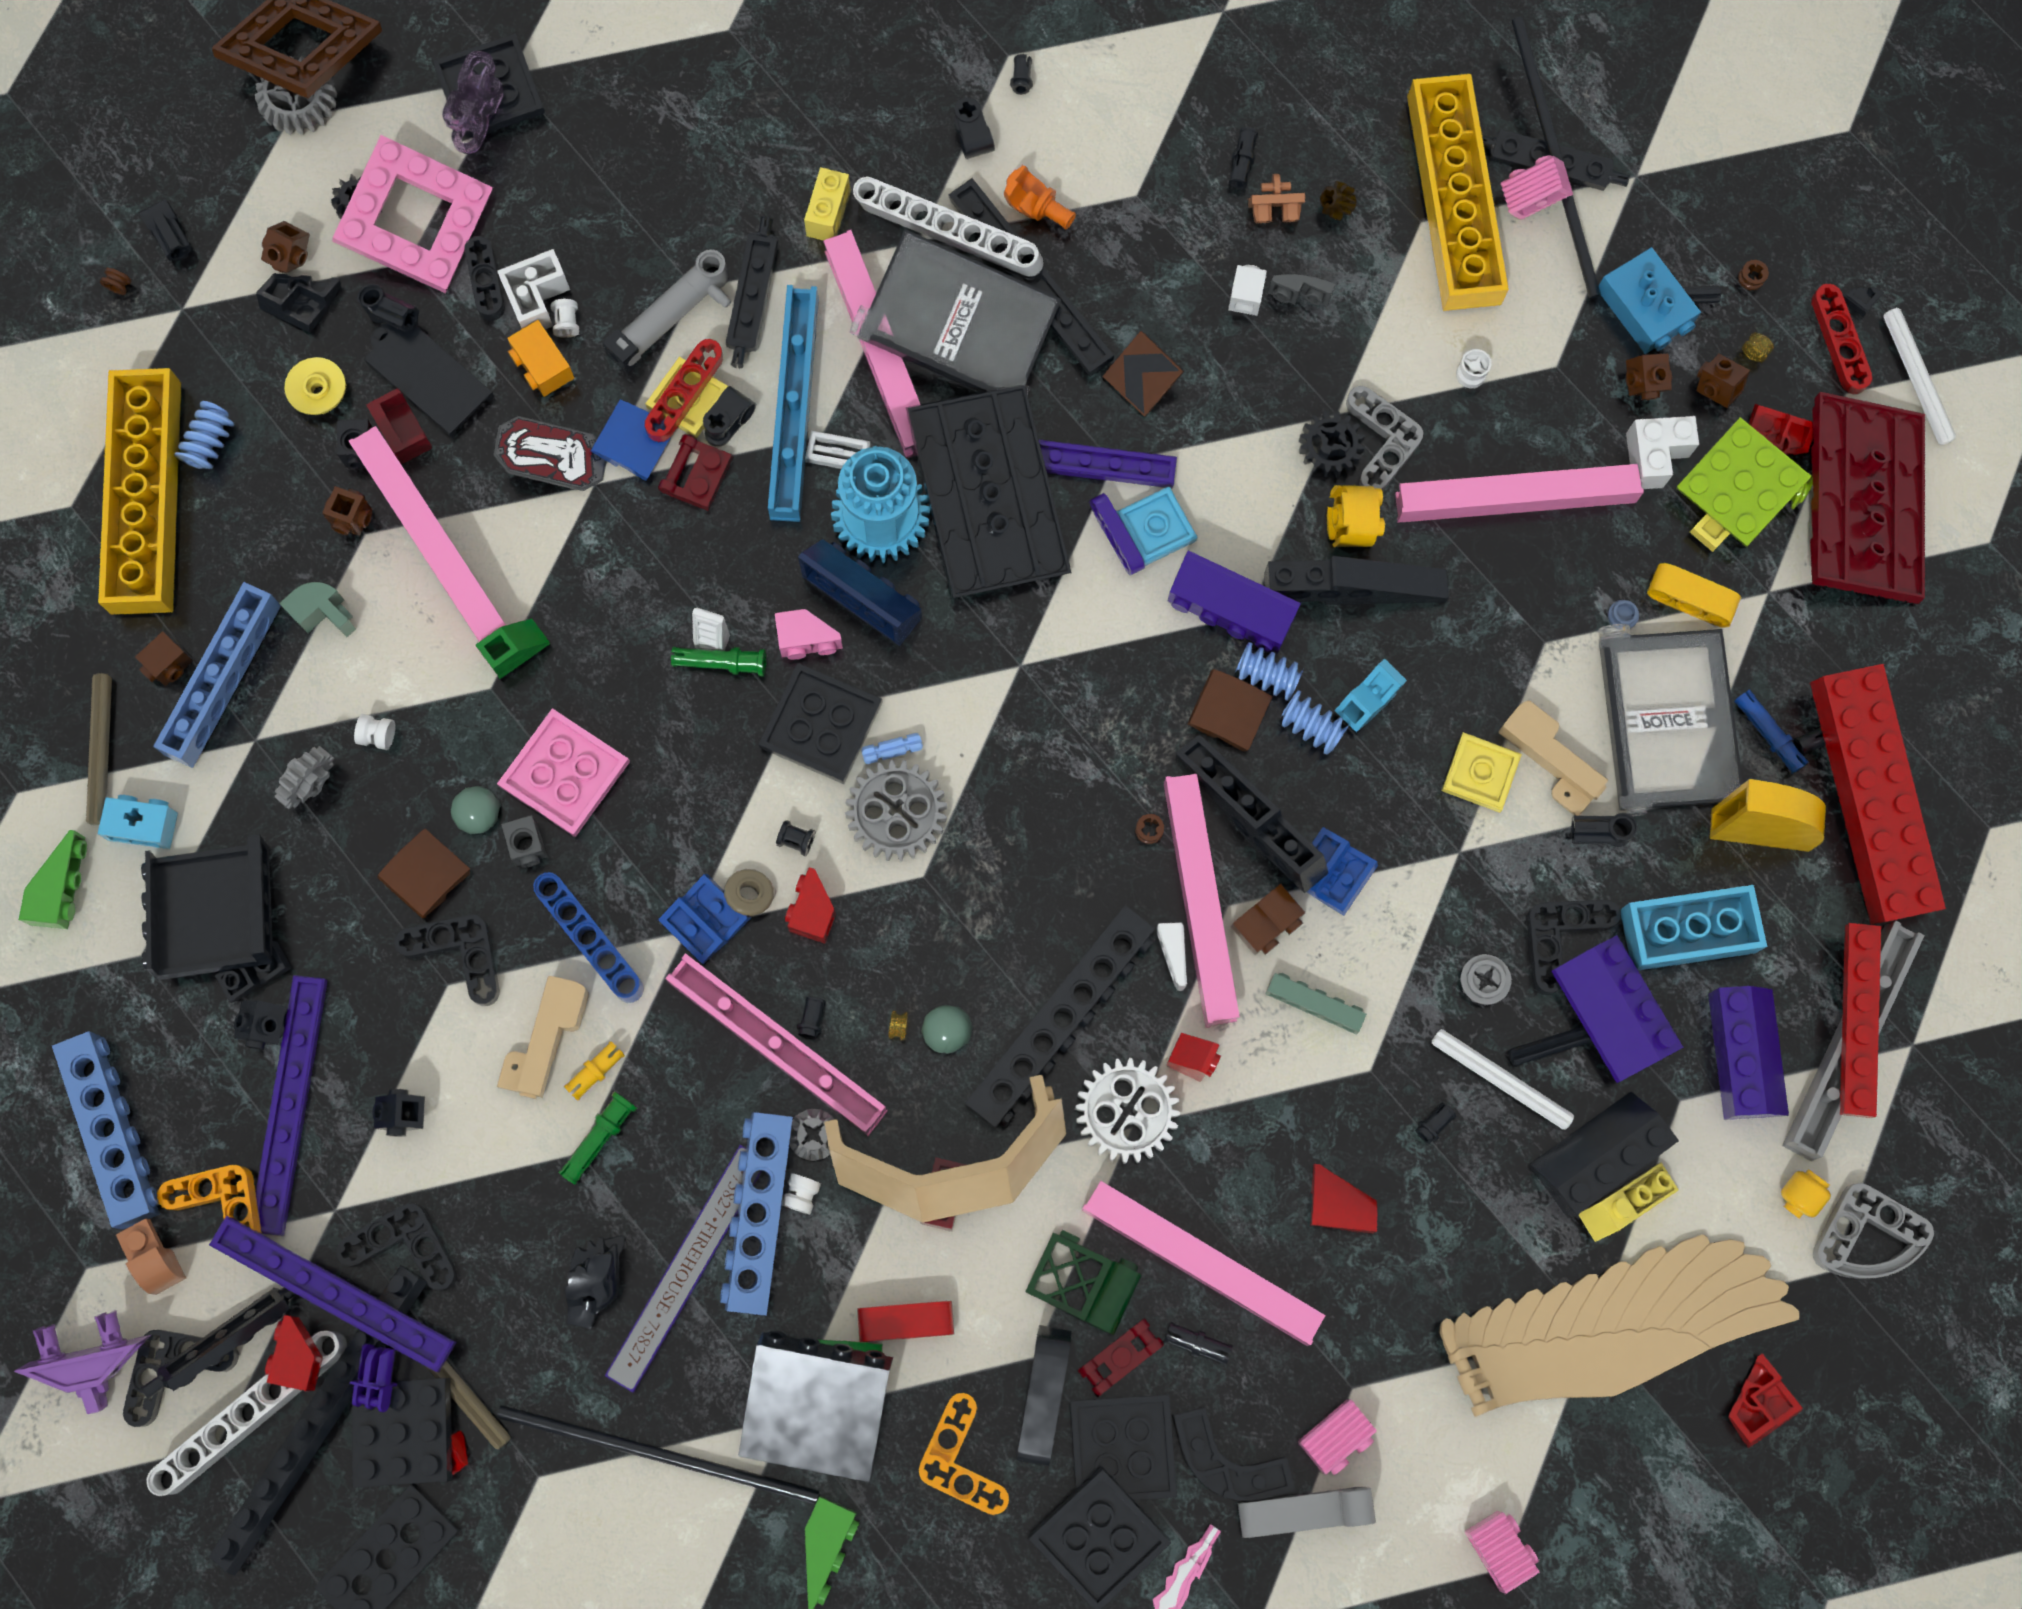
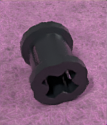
(795, 838)

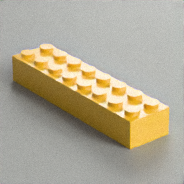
(1457, 192)
(140, 491)

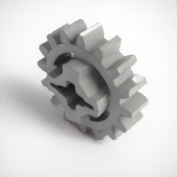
(304, 777)

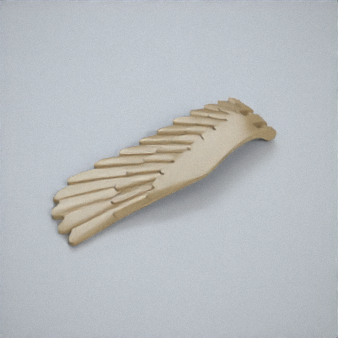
(1615, 1327)

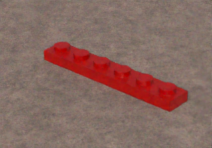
(1860, 1020)

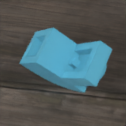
(1371, 695)

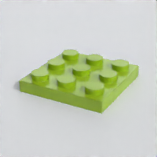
(1743, 482)

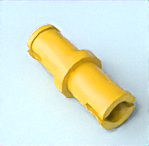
(594, 1071)

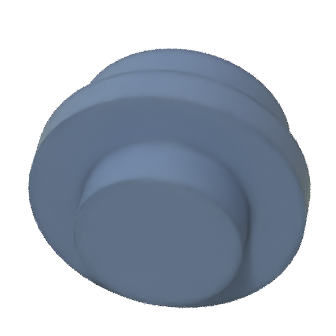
(1623, 613)

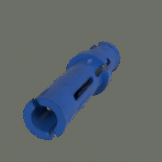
(1768, 728)

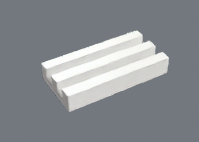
(832, 439)

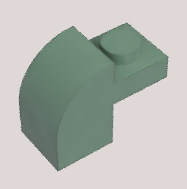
(315, 602)

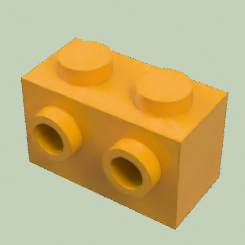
(540, 358)

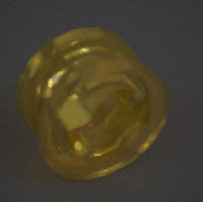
(1758, 347)
(898, 1025)

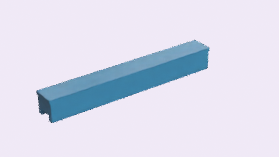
(793, 404)

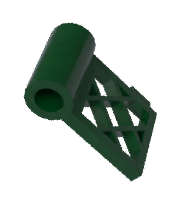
(1110, 1291)

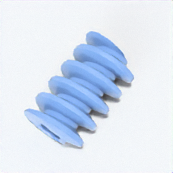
(204, 436)
(1269, 671)
(1313, 723)

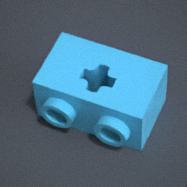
(154, 829)

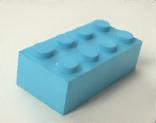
(1693, 927)

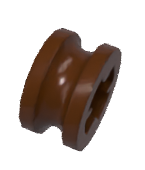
(1750, 266)
(115, 281)
(1152, 818)

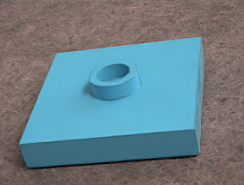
(1157, 525)

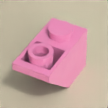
(804, 633)

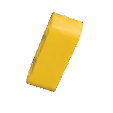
(1694, 595)

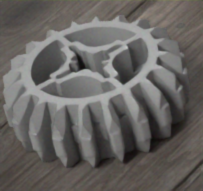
(305, 111)

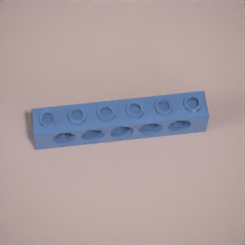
(217, 675)
(72, 1058)
(755, 1298)

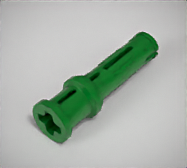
(733, 660)
(606, 1125)

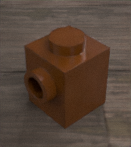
(163, 660)

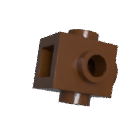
(285, 247)
(1648, 376)
(1722, 380)
(347, 511)

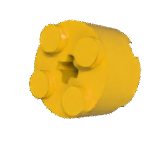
(1355, 516)

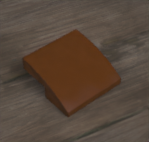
(1229, 710)
(423, 873)

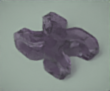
(473, 102)

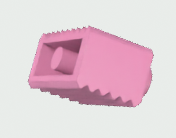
(1536, 187)
(1338, 1437)
(1502, 1551)

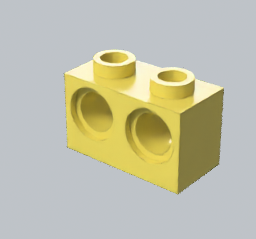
(827, 204)

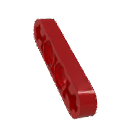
(1835, 340)
(680, 388)

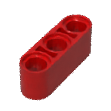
(905, 1321)

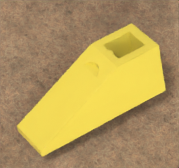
(1628, 1202)

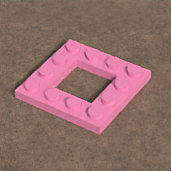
(358, 227)

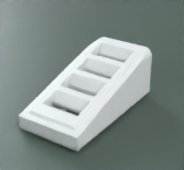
(709, 630)
(1173, 947)

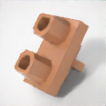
(1290, 203)

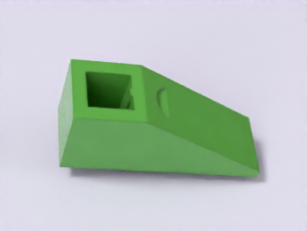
(51, 891)
(824, 1538)

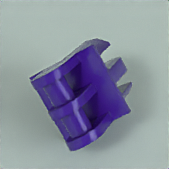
(376, 1376)

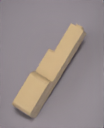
(1534, 734)
(559, 1011)

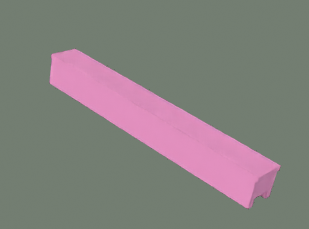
(886, 367)
(1518, 493)
(427, 533)
(1201, 900)
(777, 1045)
(1204, 1263)

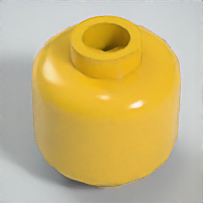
(1805, 1194)

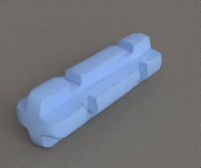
(892, 748)

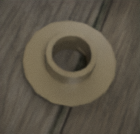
(752, 879)

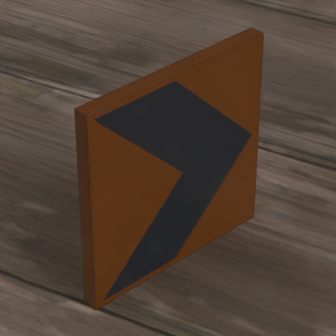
(1143, 373)

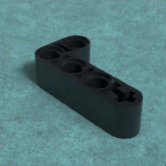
(1044, 1395)

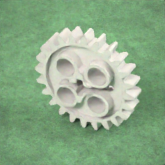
(1152, 1126)

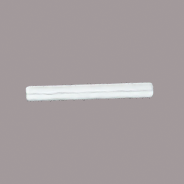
(1919, 376)
(1503, 1079)

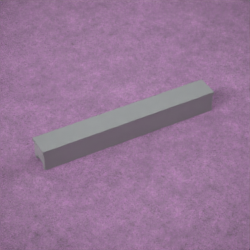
(1821, 1105)

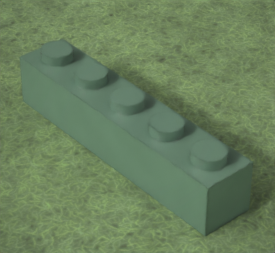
(1316, 1003)

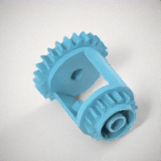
(879, 504)

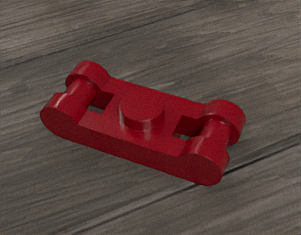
(1121, 1357)

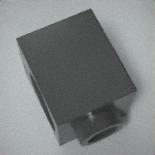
(519, 829)

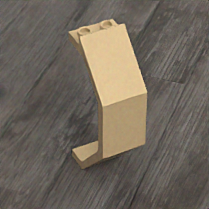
(958, 1188)

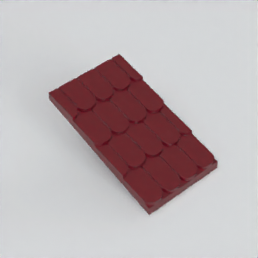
(1868, 498)

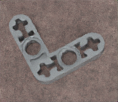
(1395, 441)

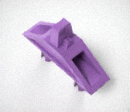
(86, 1369)

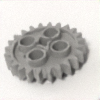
(877, 831)

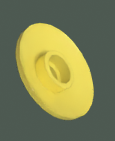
(308, 376)

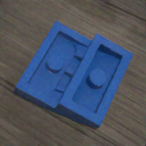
(627, 442)
(1347, 871)
(703, 919)

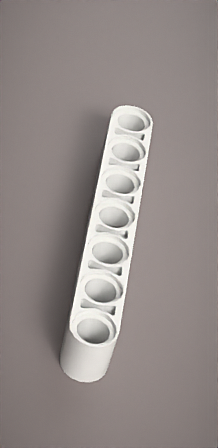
(938, 216)
(235, 1425)

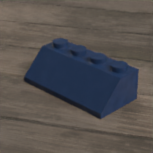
(860, 591)

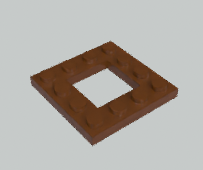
(246, 49)

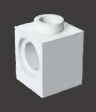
(1247, 289)

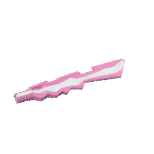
(1185, 1571)

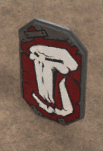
(548, 453)

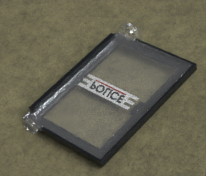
(956, 316)
(1669, 718)

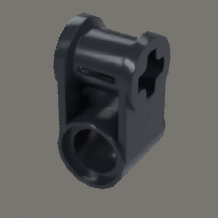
(972, 131)
(728, 412)

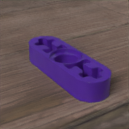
(1117, 534)

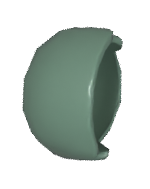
(475, 809)
(947, 1029)

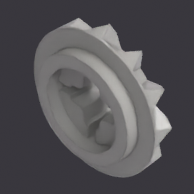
(1499, 977)
(810, 1150)

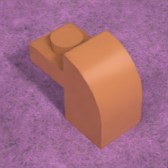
(148, 1260)

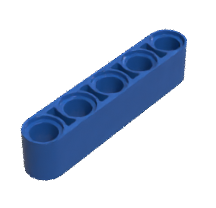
(577, 927)

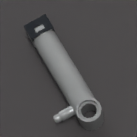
(629, 344)

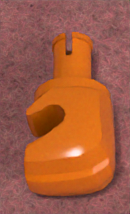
(1034, 200)

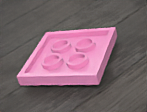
(563, 772)

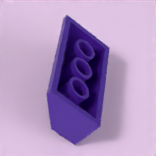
(1232, 602)
(1617, 1009)
(1748, 1053)

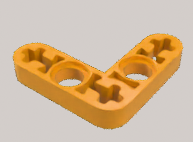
(221, 1190)
(947, 1457)

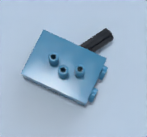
(1653, 301)

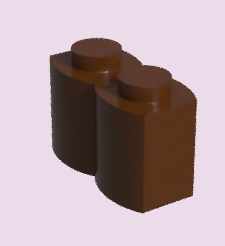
(1268, 920)

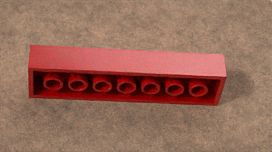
(1877, 794)

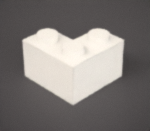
(531, 283)
(1656, 442)

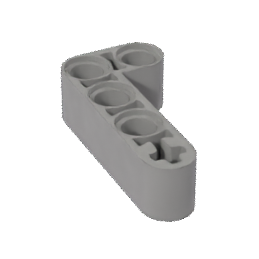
(1307, 1512)

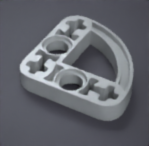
(1858, 1216)

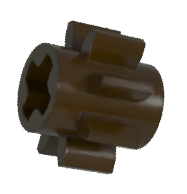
(1338, 200)

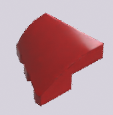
(1783, 430)
(1340, 1203)
(1762, 1403)

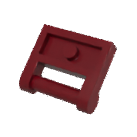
(704, 477)

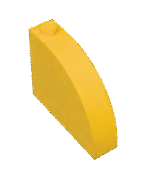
(1770, 817)

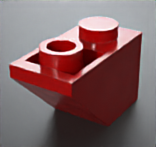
(813, 910)
(1194, 1057)
(295, 1358)

